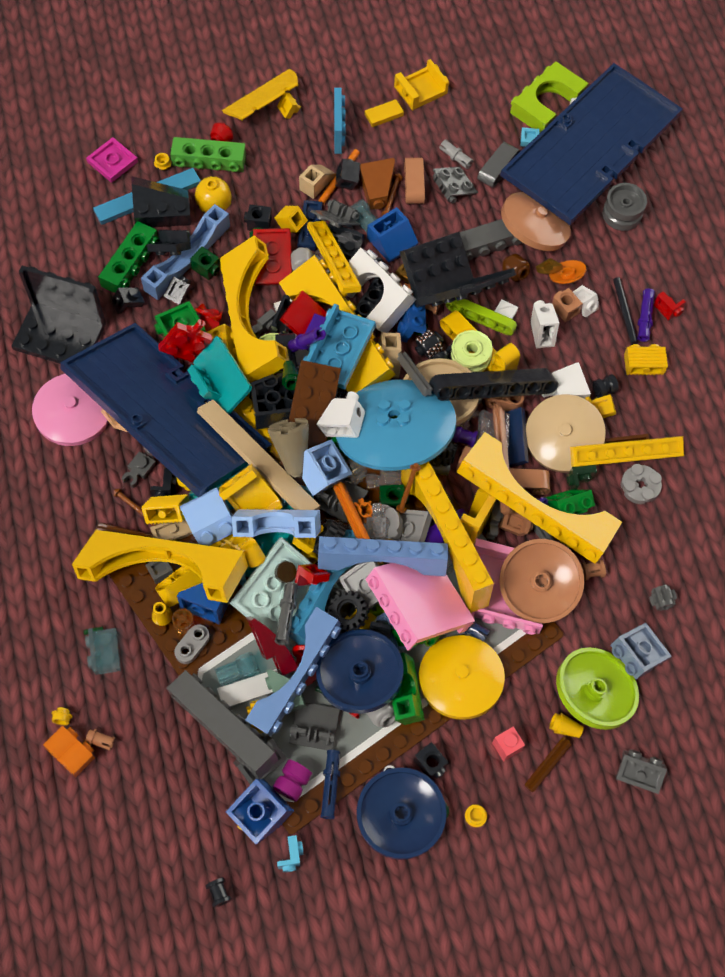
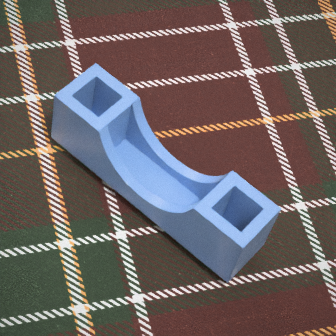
(295, 522)

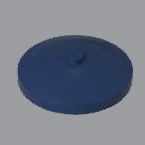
(360, 671)
(401, 813)

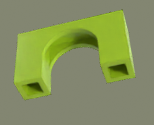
(553, 79)

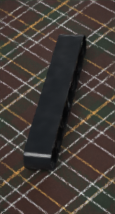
(493, 384)

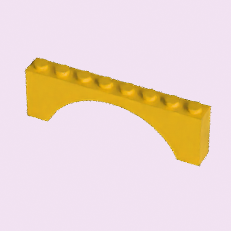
(239, 270)
(321, 287)
(583, 533)
(109, 551)
(471, 574)

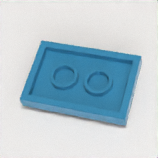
(339, 120)

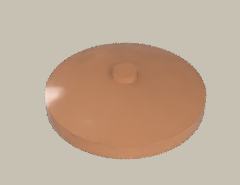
(534, 223)
(541, 580)

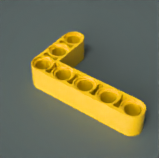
(504, 359)
(185, 578)

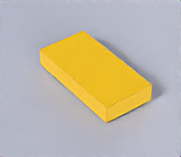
(384, 113)

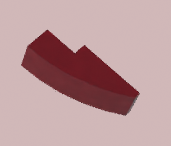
(269, 649)

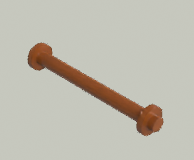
(398, 177)
(415, 468)
(118, 493)

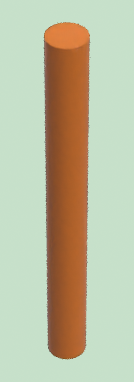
(327, 193)

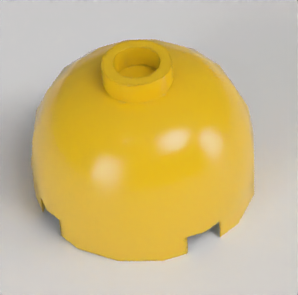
(212, 191)

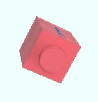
(508, 744)

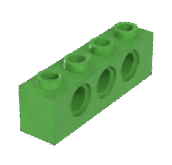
(208, 154)

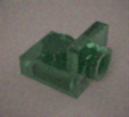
(581, 474)

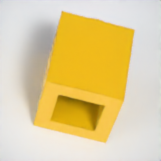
(291, 218)

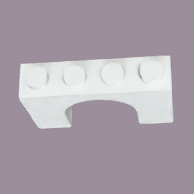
(395, 298)

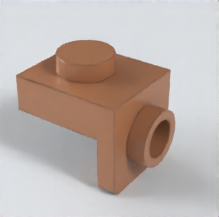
(516, 524)

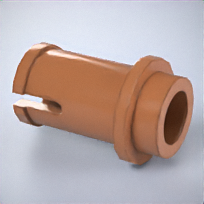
(99, 739)

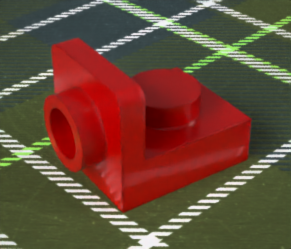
(668, 307)
(310, 574)

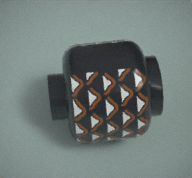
(429, 344)

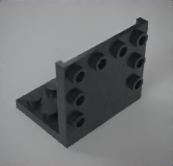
(442, 272)
(61, 318)

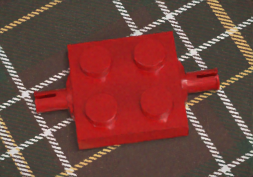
(185, 341)

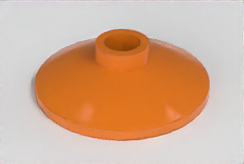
(571, 272)

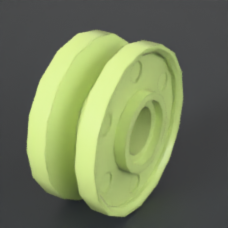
(472, 341)

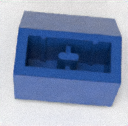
(391, 234)

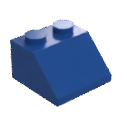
(197, 603)
(259, 811)

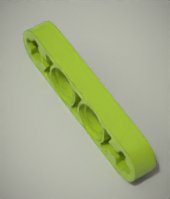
(483, 316)

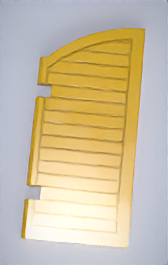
(263, 95)

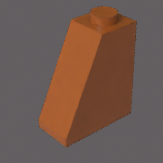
(376, 181)

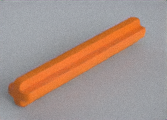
(350, 511)

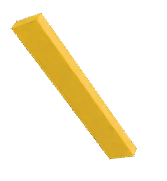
(334, 257)
(626, 451)

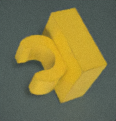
(288, 105)

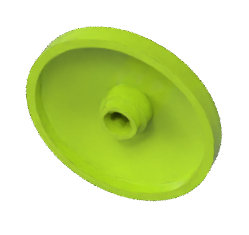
(597, 688)

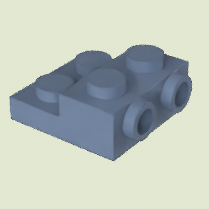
(640, 651)

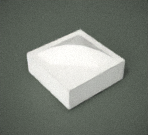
(506, 309)

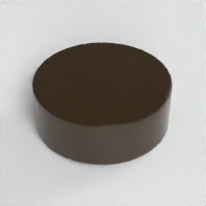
(285, 572)

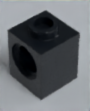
(347, 174)
(264, 214)
(427, 752)

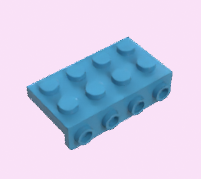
(343, 342)

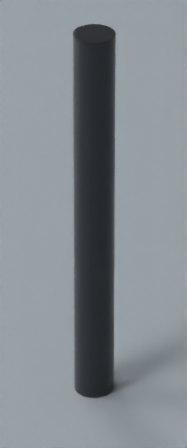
(625, 310)

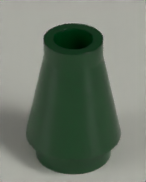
(289, 375)

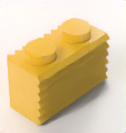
(645, 360)
(164, 509)

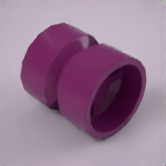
(291, 782)

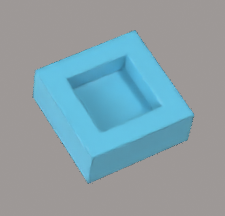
(528, 135)

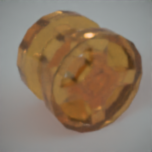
(182, 616)

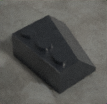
(159, 204)
(271, 400)

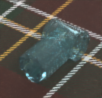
(366, 216)
(242, 668)

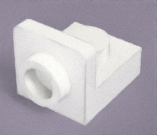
(589, 300)

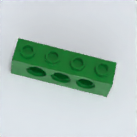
(129, 249)

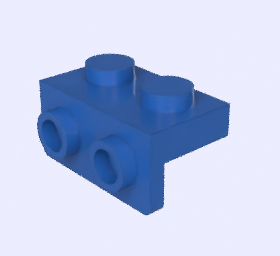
(412, 321)

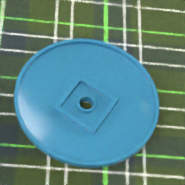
(415, 436)

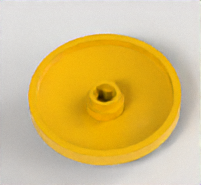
(461, 677)

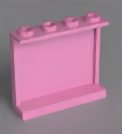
(418, 603)
(498, 612)

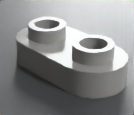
(193, 643)

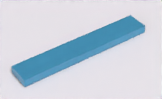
(124, 205)

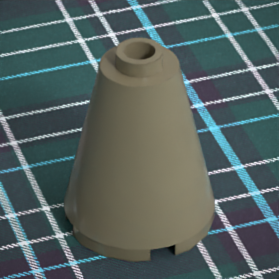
(290, 443)

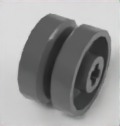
(624, 206)

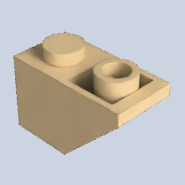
(315, 179)
(392, 346)

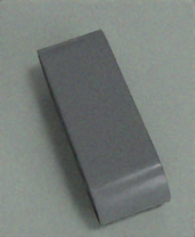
(492, 169)

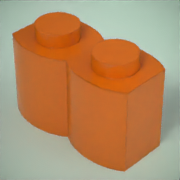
(69, 750)

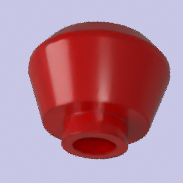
(221, 132)

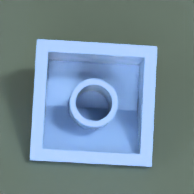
(324, 467)
(208, 517)

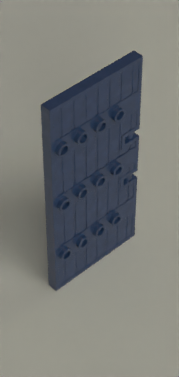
(592, 136)
(159, 410)

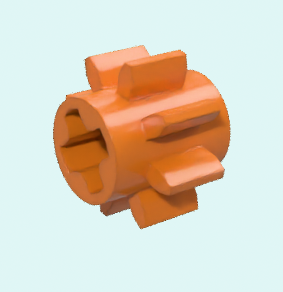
(367, 509)

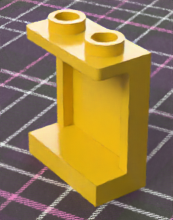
(422, 85)
(250, 491)
(478, 514)

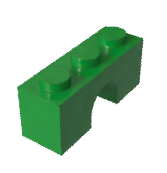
(408, 703)

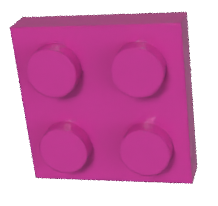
(112, 159)

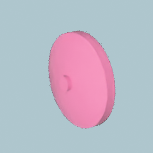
(67, 413)

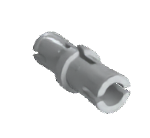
(456, 154)

